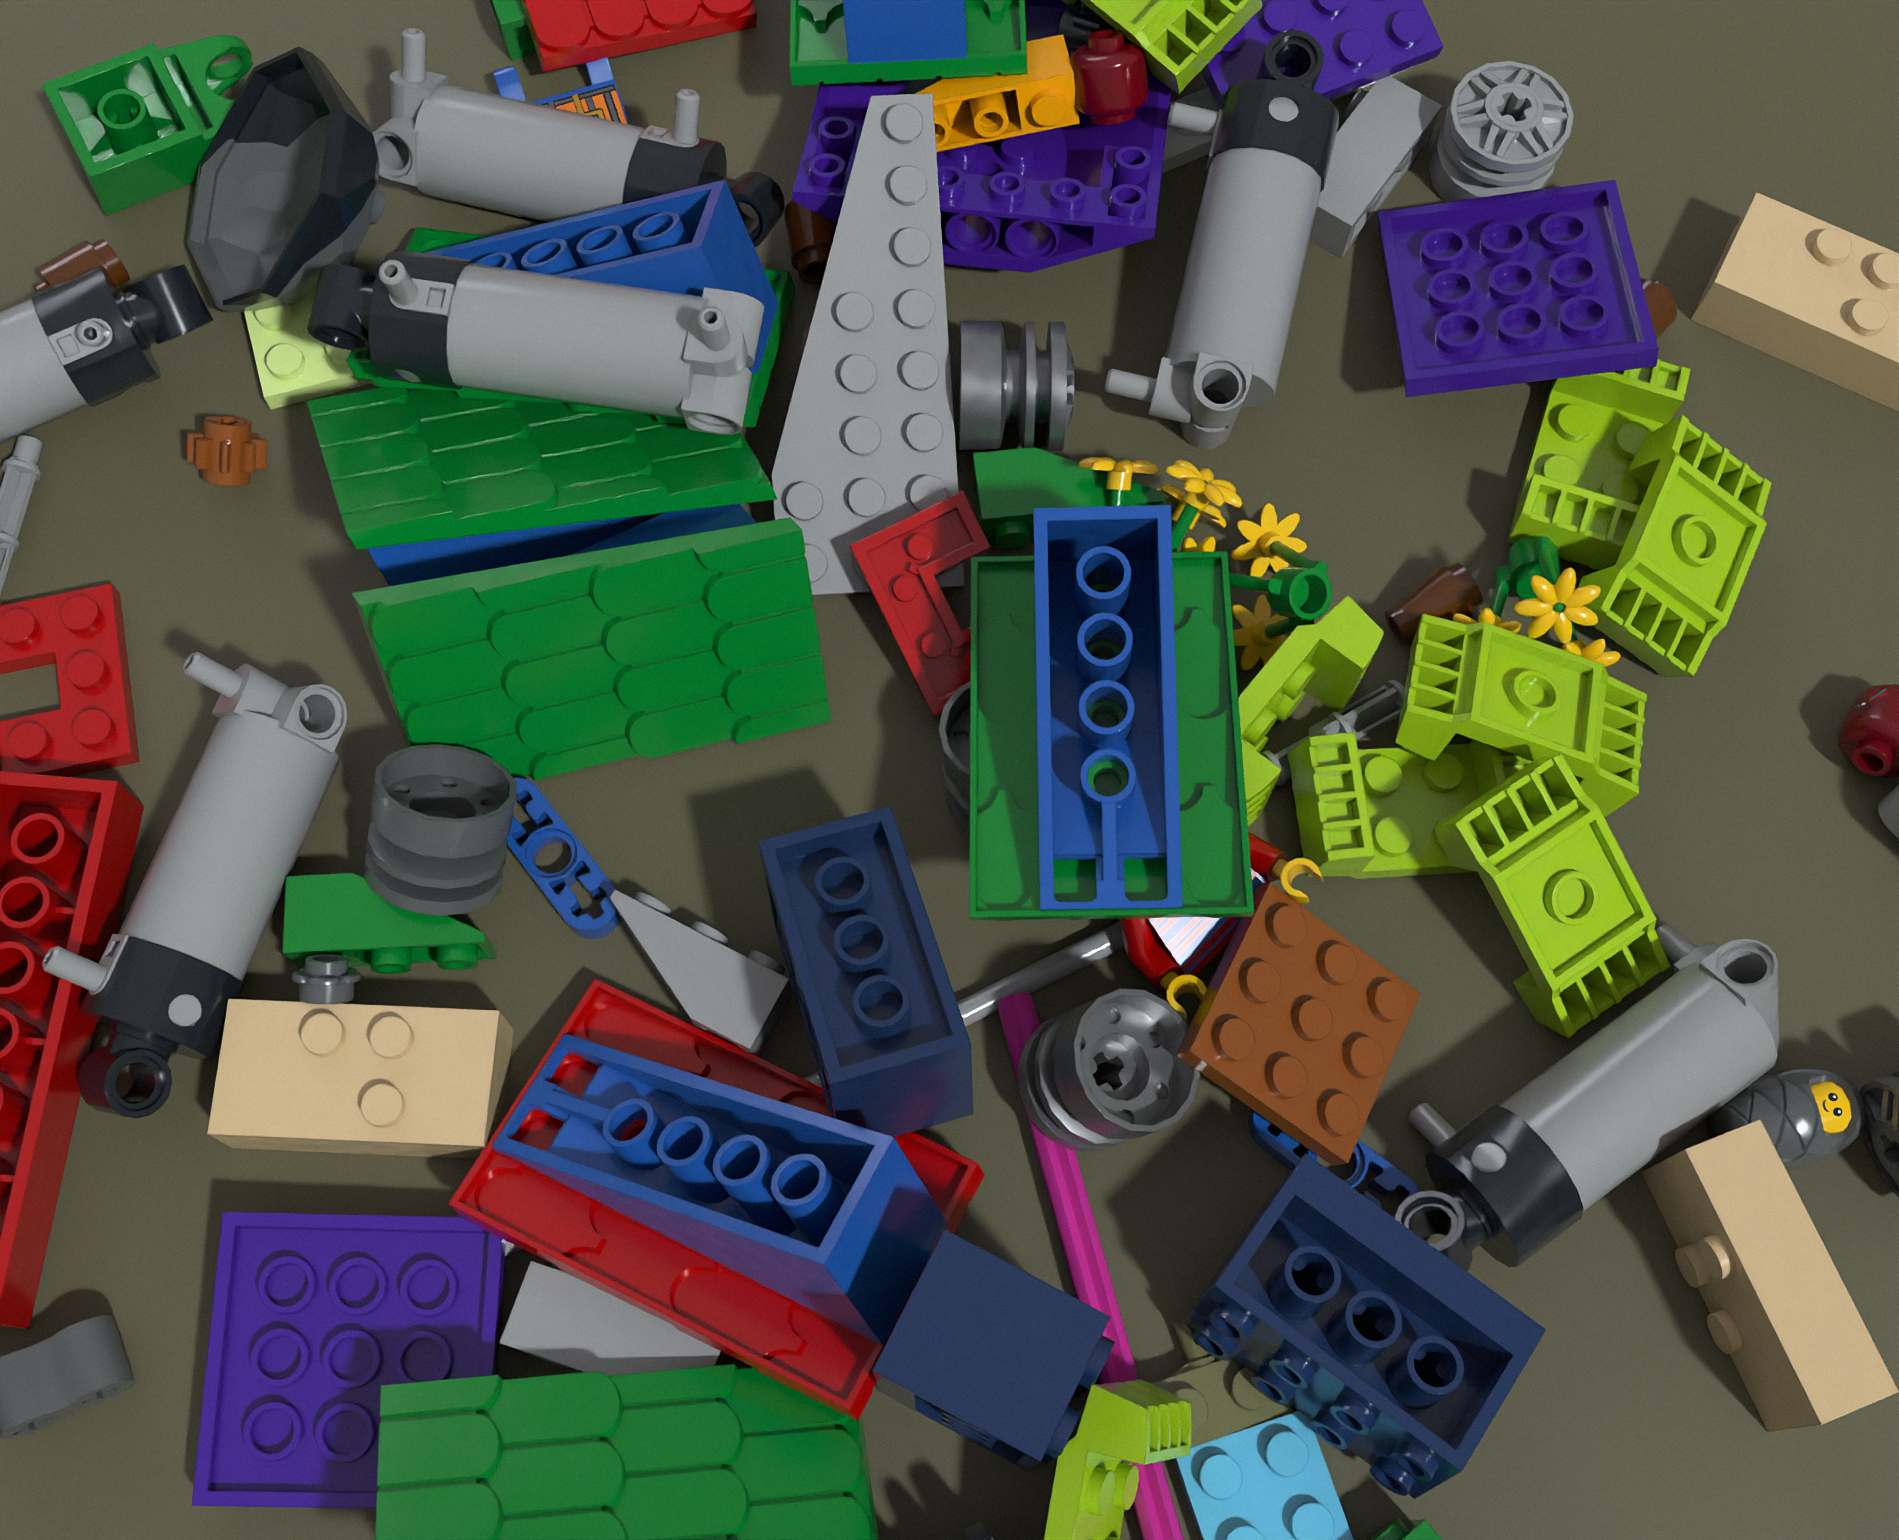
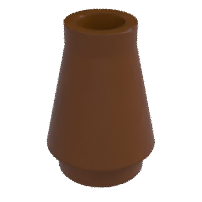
(1438, 595)

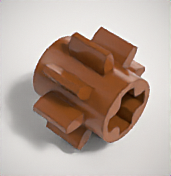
(227, 450)

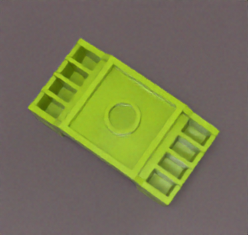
(1176, 34)
(1581, 456)
(1682, 551)
(1316, 658)
(1524, 702)
(1379, 806)
(1558, 892)
(1096, 1470)

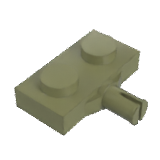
(1218, 1391)

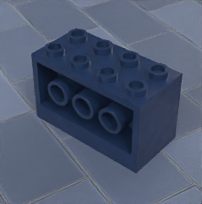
(868, 975)
(1364, 1330)
(993, 1353)

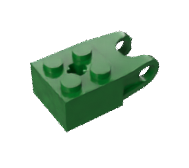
(147, 115)

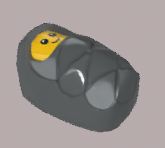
(1803, 1111)

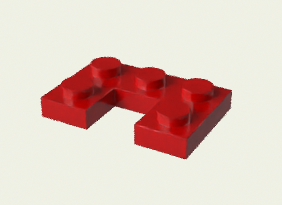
(901, 575)
(96, 717)

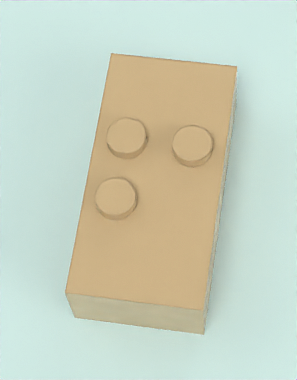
(1809, 298)
(360, 1078)
(1767, 1281)

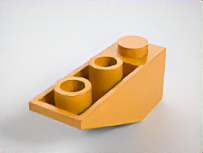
(1007, 105)

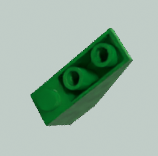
(1017, 480)
(348, 919)

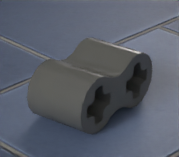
(62, 1376)

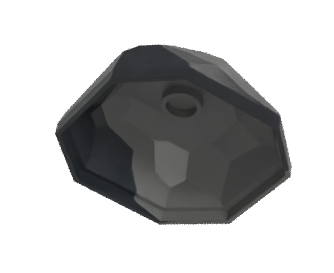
(283, 186)

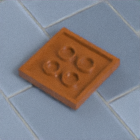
(1299, 1025)

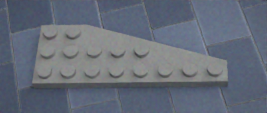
(874, 385)

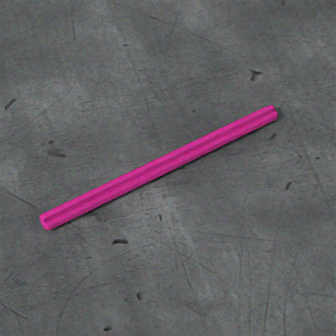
(1089, 1269)

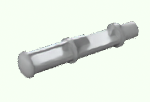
(15, 491)
(1351, 722)

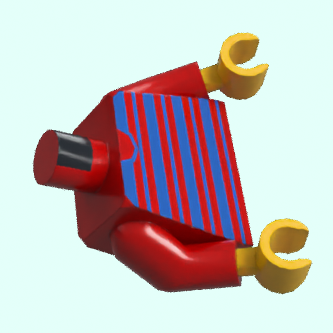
(1177, 949)

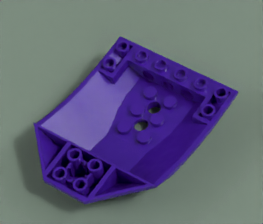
(1015, 203)

